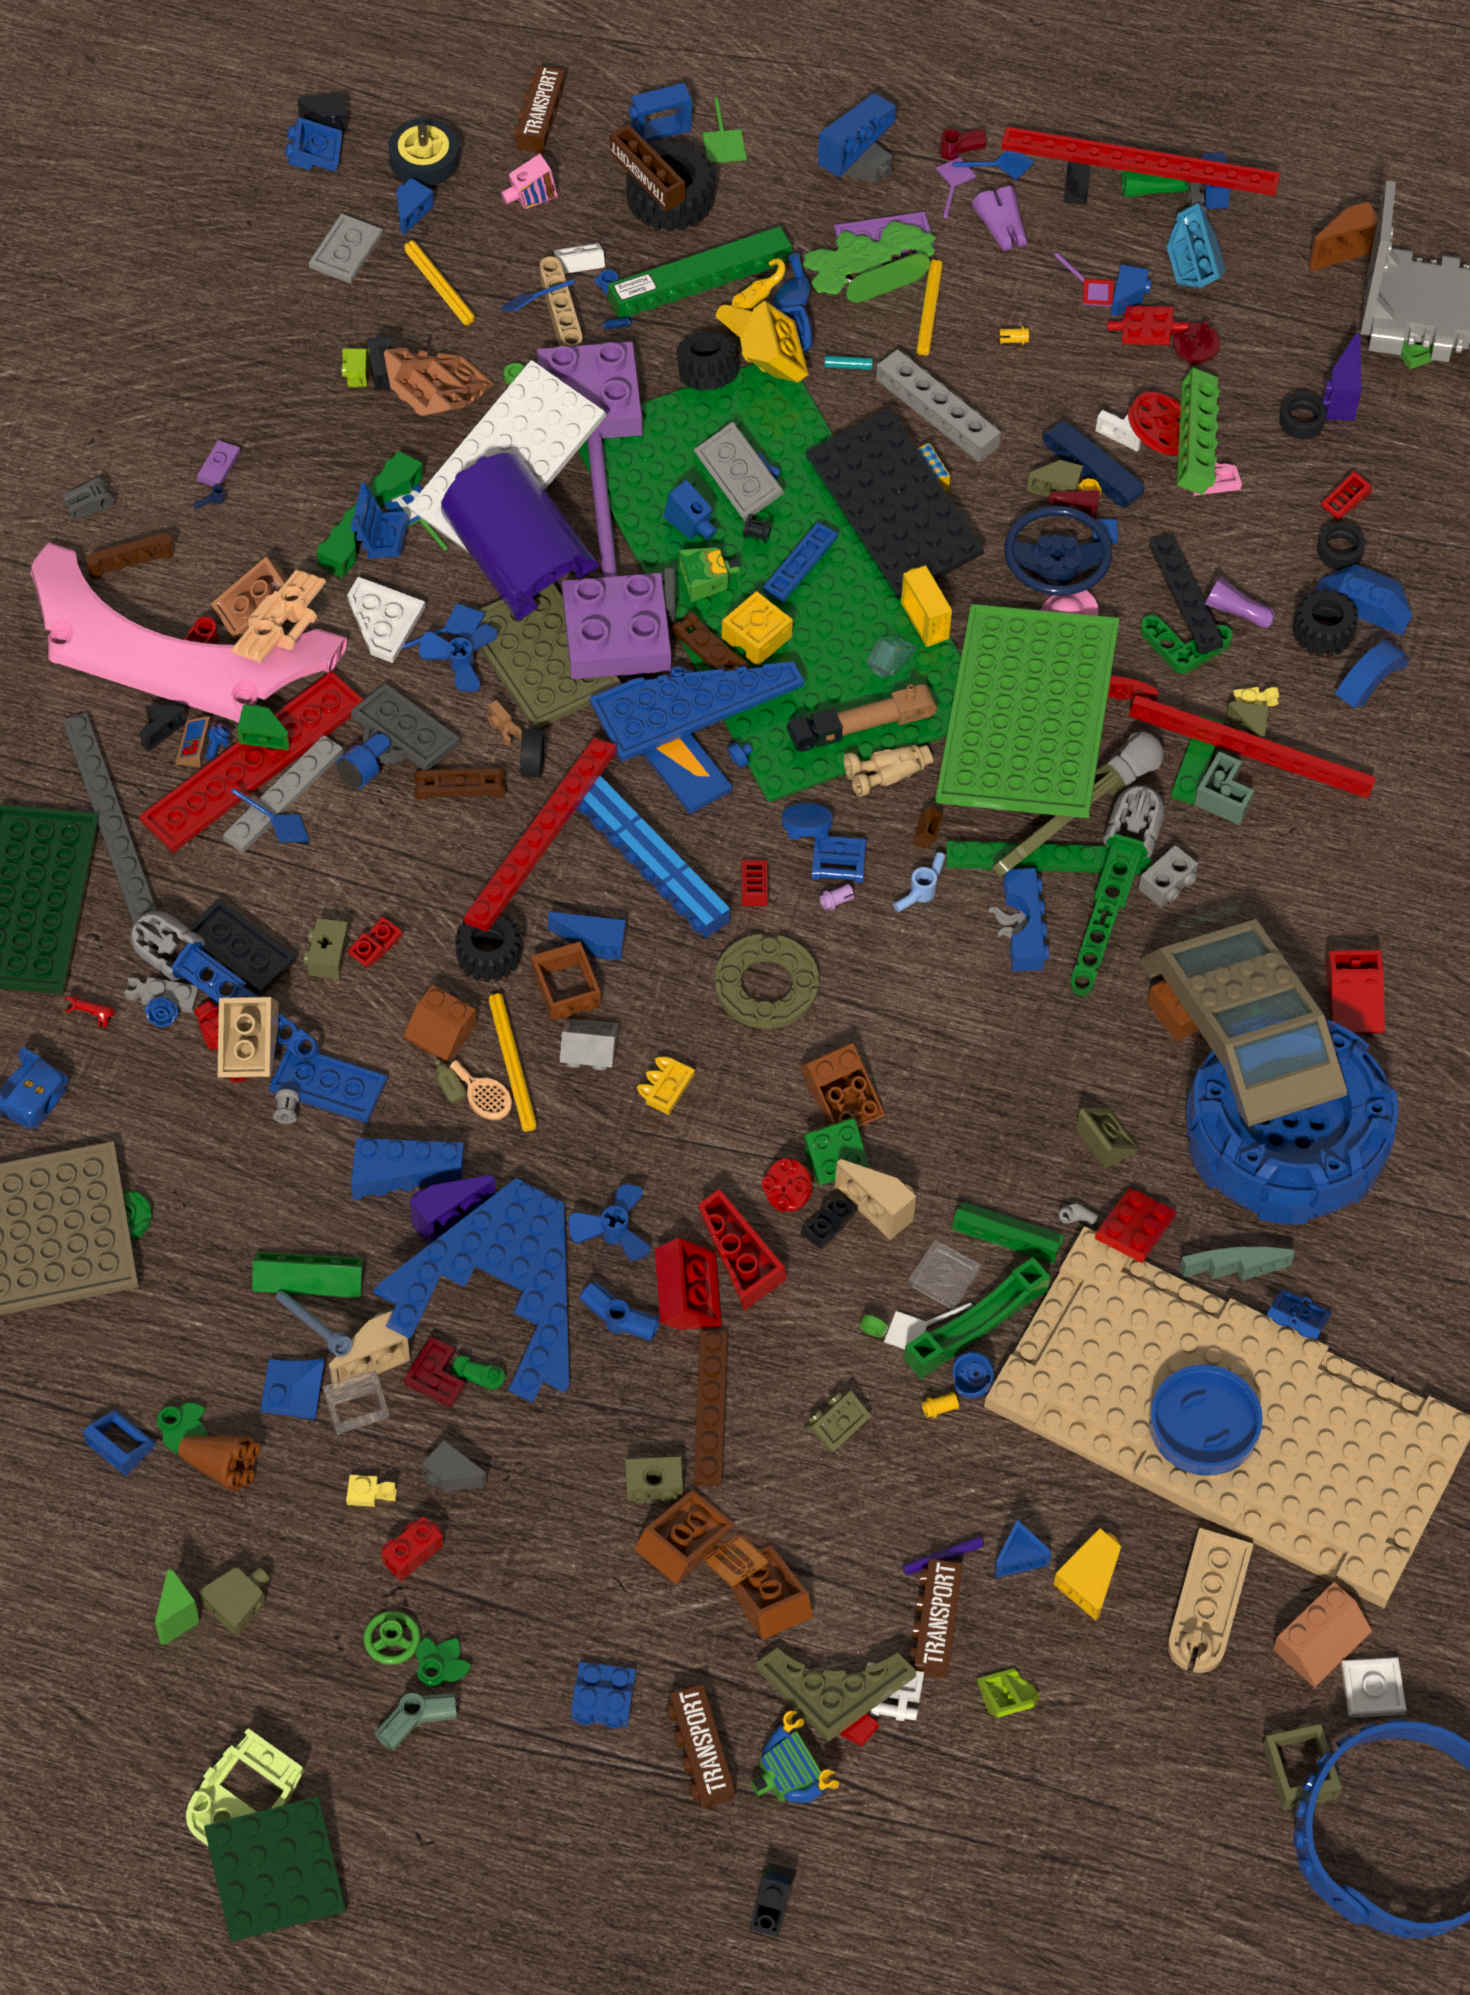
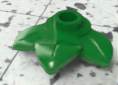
(186, 1424)
(442, 1659)

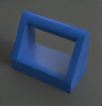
(109, 1451)

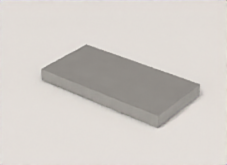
(738, 471)

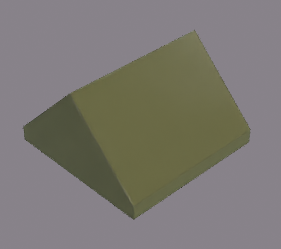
(1105, 1136)

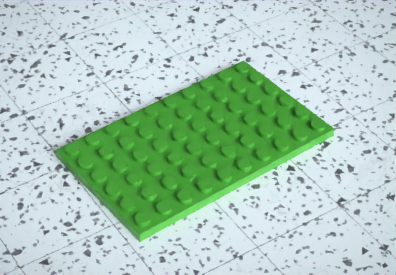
(1028, 711)

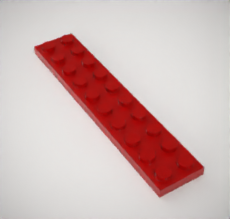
(247, 767)

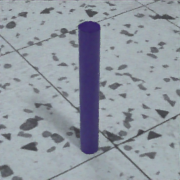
(943, 1555)

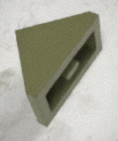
(1248, 717)

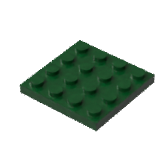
(274, 1869)

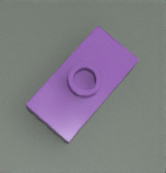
(218, 463)

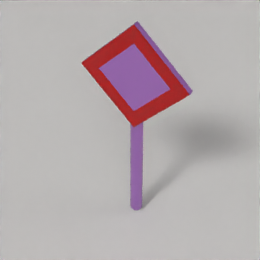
(1094, 291)

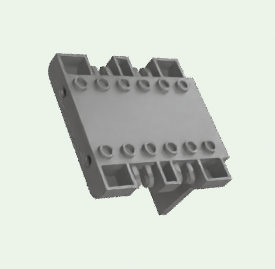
(1413, 298)

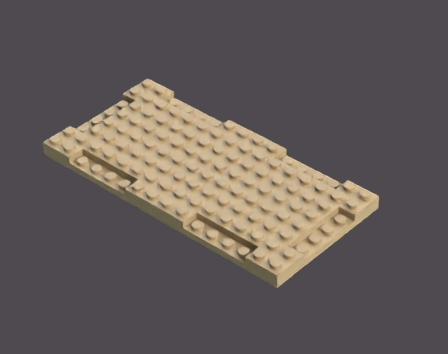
(1341, 1454)

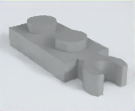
(181, 994)

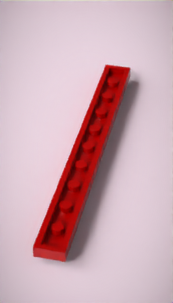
(1252, 746)
(540, 834)

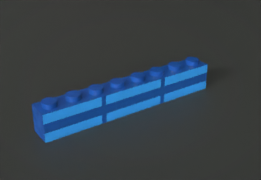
(654, 859)

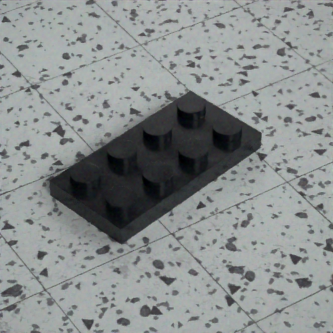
(242, 947)

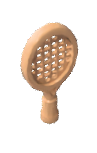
(463, 1074)

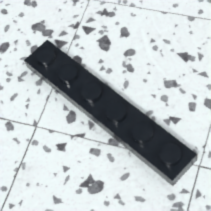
(1186, 594)

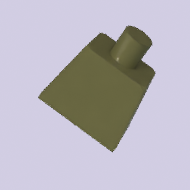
(235, 1598)

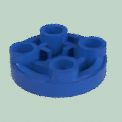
(807, 821)

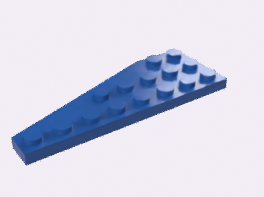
(663, 709)

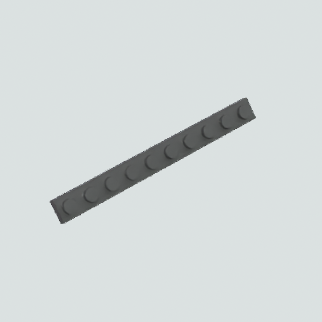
(111, 820)

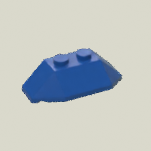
(1374, 595)

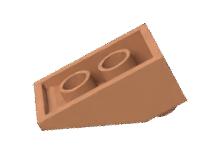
(246, 595)

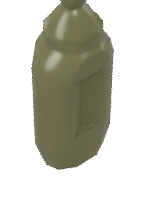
(449, 1083)

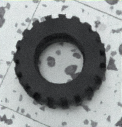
(699, 194)

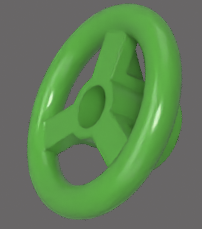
(386, 1628)

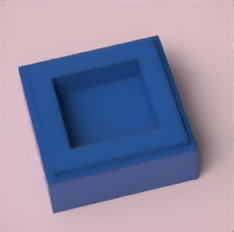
(1110, 527)

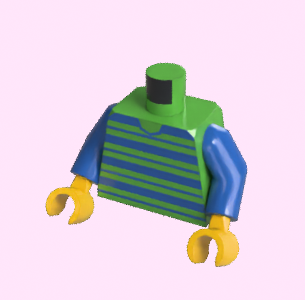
(790, 1768)

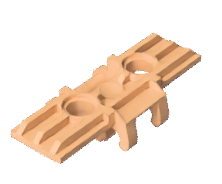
(272, 614)

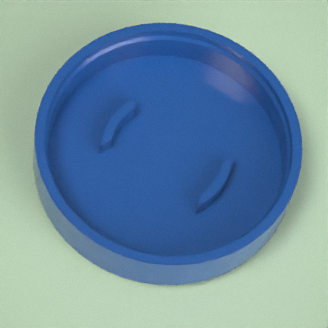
(1205, 1420)

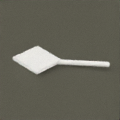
(907, 1328)

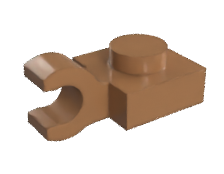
(501, 720)

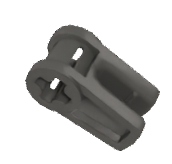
(87, 499)

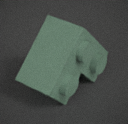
(1220, 791)

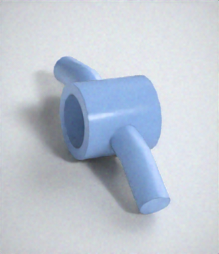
(922, 876)

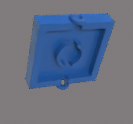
(1306, 1319)

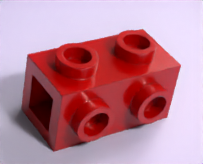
(412, 1548)

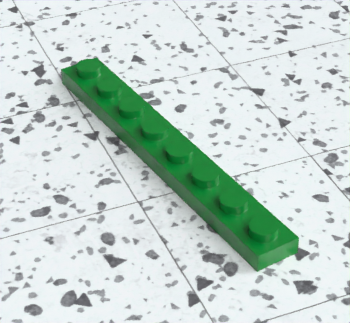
(1044, 858)

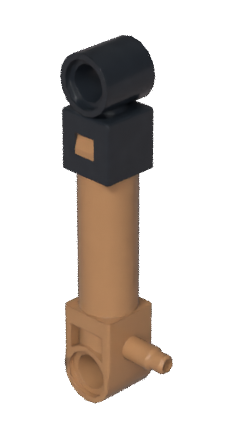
(829, 726)

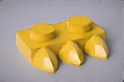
(667, 1084)

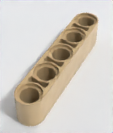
(560, 303)

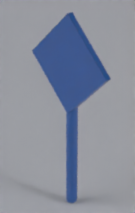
(1010, 162)
(524, 298)
(462, 622)
(287, 827)

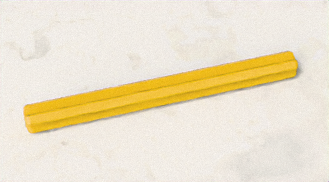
(512, 1062)

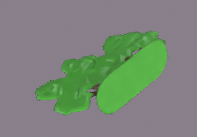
(864, 262)

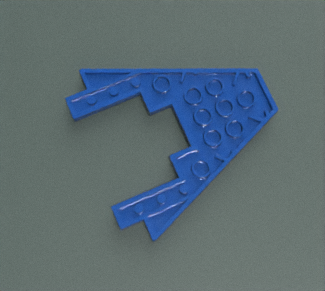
(517, 1240)

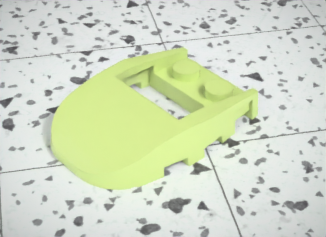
(216, 1804)

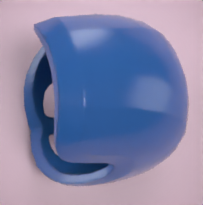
(965, 1380)

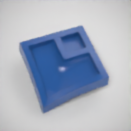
(292, 1388)

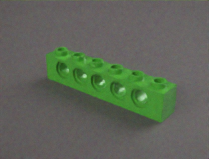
(1197, 431)

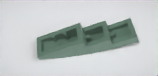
(1246, 1261)

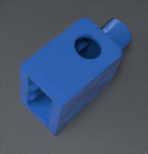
(689, 512)

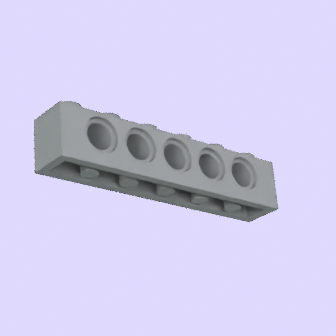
(938, 405)

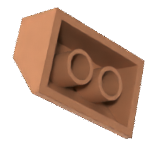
(1323, 1635)

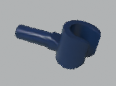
(215, 497)

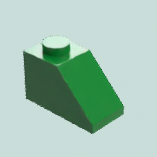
(261, 728)

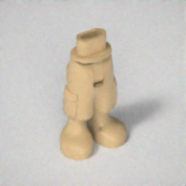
(888, 765)

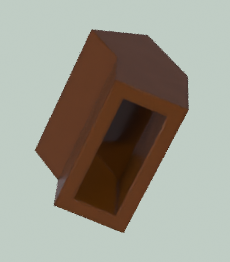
(927, 817)

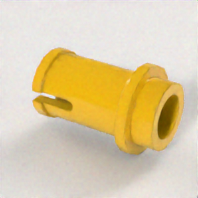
(1014, 335)
(940, 1405)

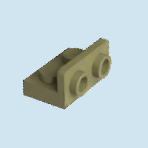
(837, 1420)

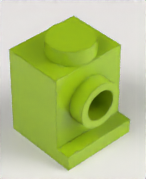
(355, 367)

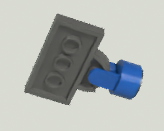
(392, 733)

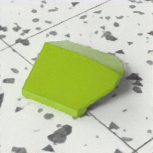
(1007, 1693)

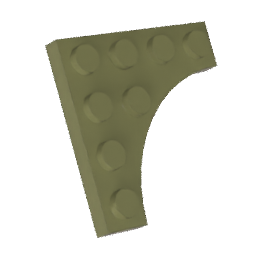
(833, 1698)

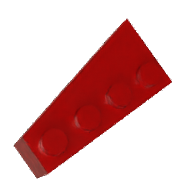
(744, 1255)

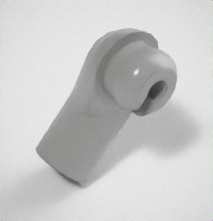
(1077, 1212)

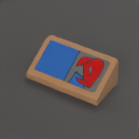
(194, 742)

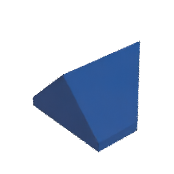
(1021, 1553)

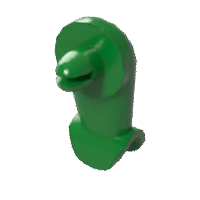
(487, 1376)

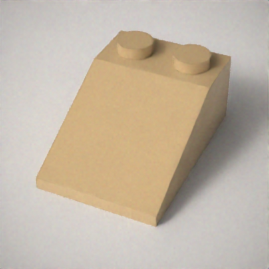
(247, 1036)
(878, 1196)
(372, 1349)

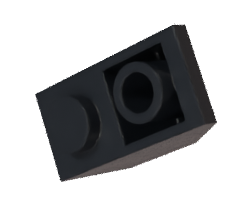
(773, 1899)

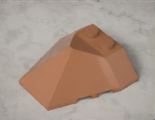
(434, 383)

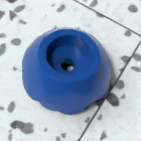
(160, 1018)

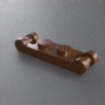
(129, 554)
(706, 644)
(459, 783)

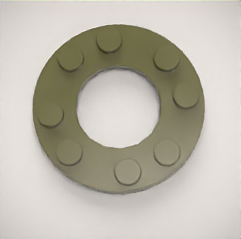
(766, 949)

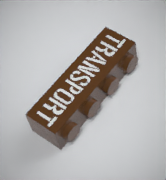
(540, 109)
(647, 167)
(937, 1618)
(701, 1747)

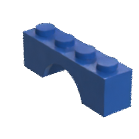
(1021, 893)

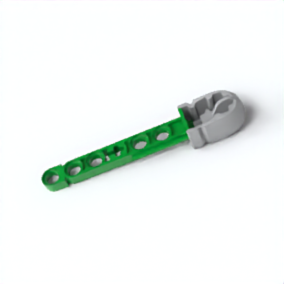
(1126, 852)

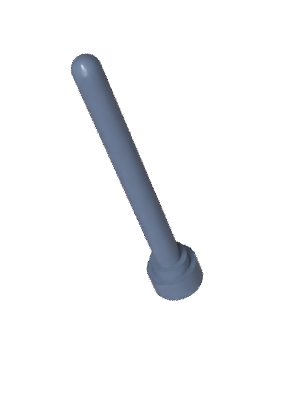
(337, 1342)

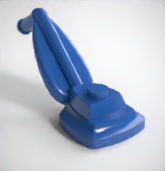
(791, 300)

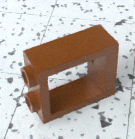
(561, 959)

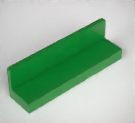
(1007, 1232)
(307, 1274)

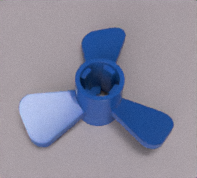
(435, 648)
(585, 1226)

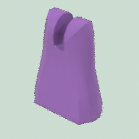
(1001, 216)
(1231, 600)

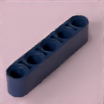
(1097, 465)

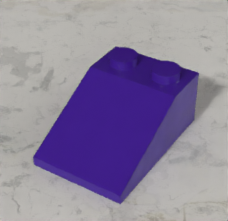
(1344, 385)
(447, 1203)

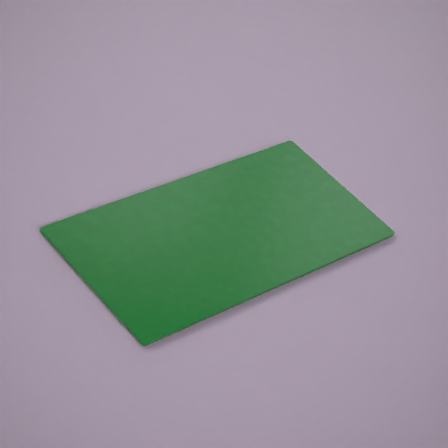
(834, 609)

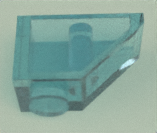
(890, 655)

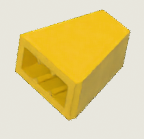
(1089, 1573)

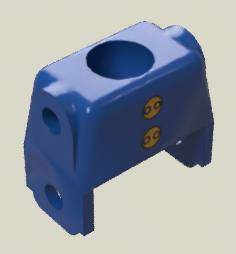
(31, 1091)

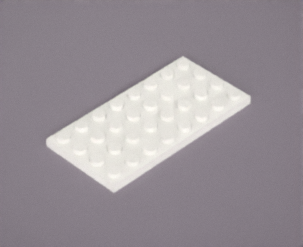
(533, 419)

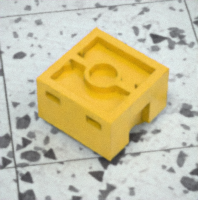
(757, 628)

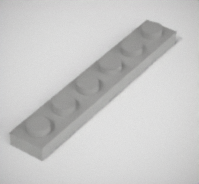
(283, 793)

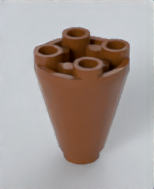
(222, 1458)

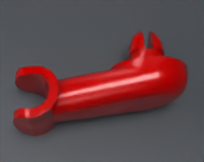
(96, 1009)

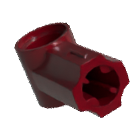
(958, 142)

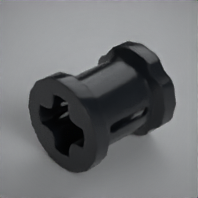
(757, 529)

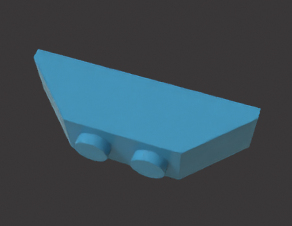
(1195, 249)

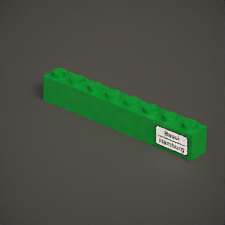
(698, 273)

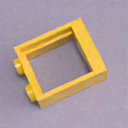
(926, 606)

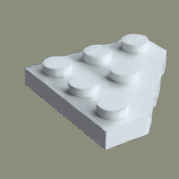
(384, 617)

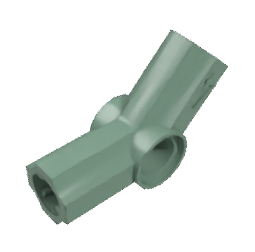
(400, 1723)

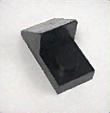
(164, 722)

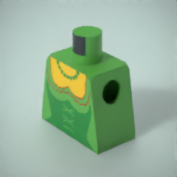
(705, 571)

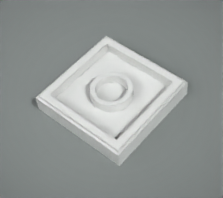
(1373, 1687)

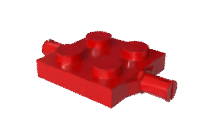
(1148, 325)

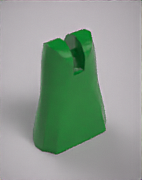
(1142, 184)

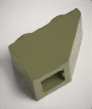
(1055, 477)

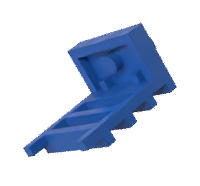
(379, 531)

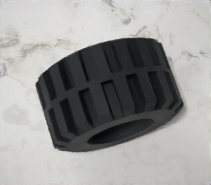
(707, 360)
(1328, 607)
(492, 963)

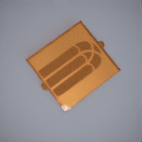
(736, 1560)

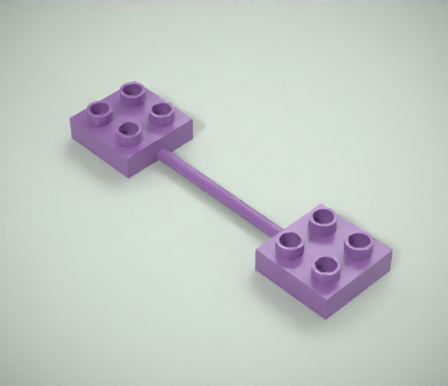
(614, 620)

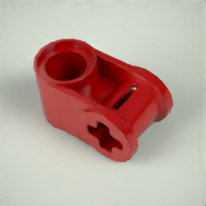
(203, 625)

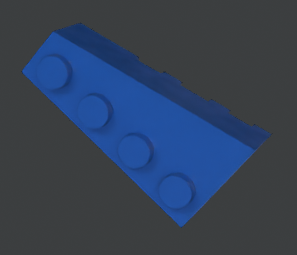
(854, 134)
(403, 1164)

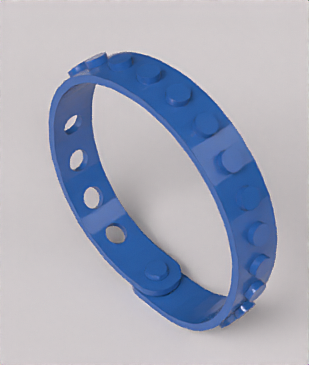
(1350, 1902)

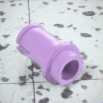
(836, 897)

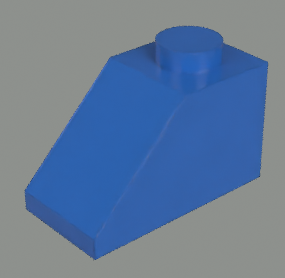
(413, 203)
(1130, 288)

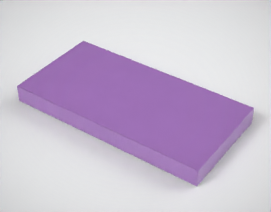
(874, 227)

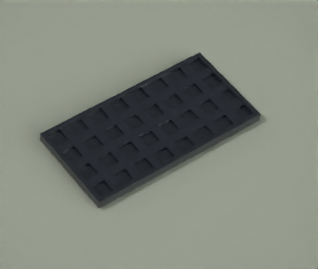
(893, 500)

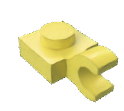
(1253, 696)
(365, 1491)

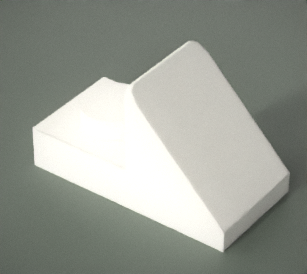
(1117, 429)

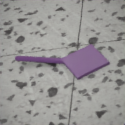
(954, 176)

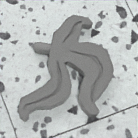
(1007, 920)

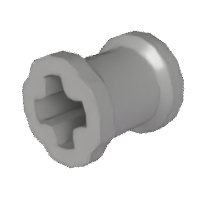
(281, 1110)

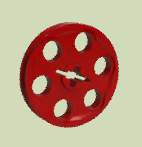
(1160, 421)

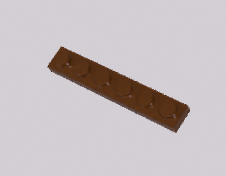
(710, 1409)

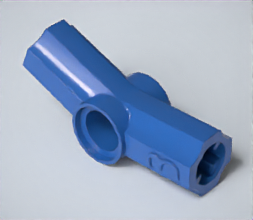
(606, 1305)

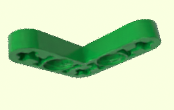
(1179, 650)

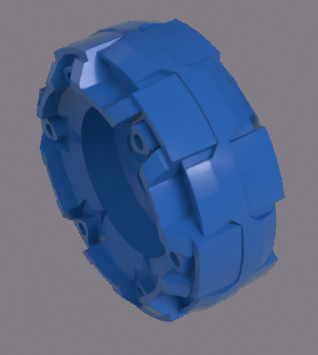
(1285, 1180)

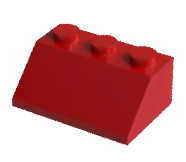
(687, 1286)

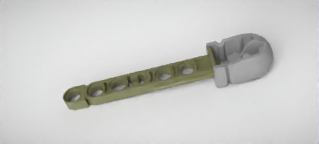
(1135, 758)

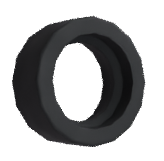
(1297, 429)
(1341, 531)
(532, 753)

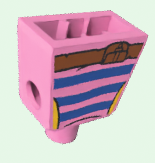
(531, 184)

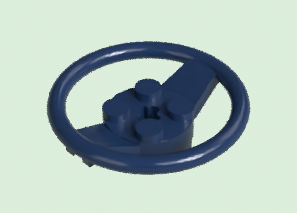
(1058, 557)

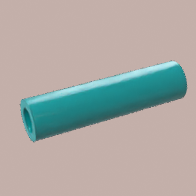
(848, 362)

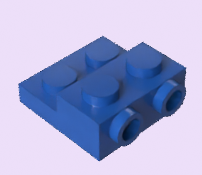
(313, 145)
(603, 1695)

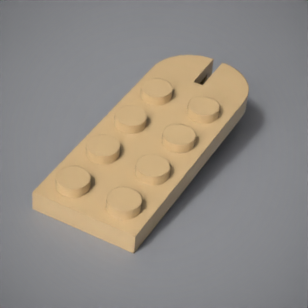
(1209, 1600)

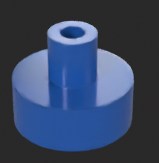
(739, 754)

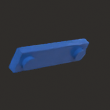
(800, 562)

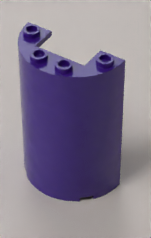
(513, 530)

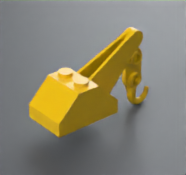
(765, 333)

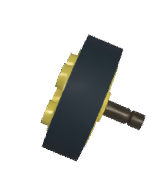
(424, 151)

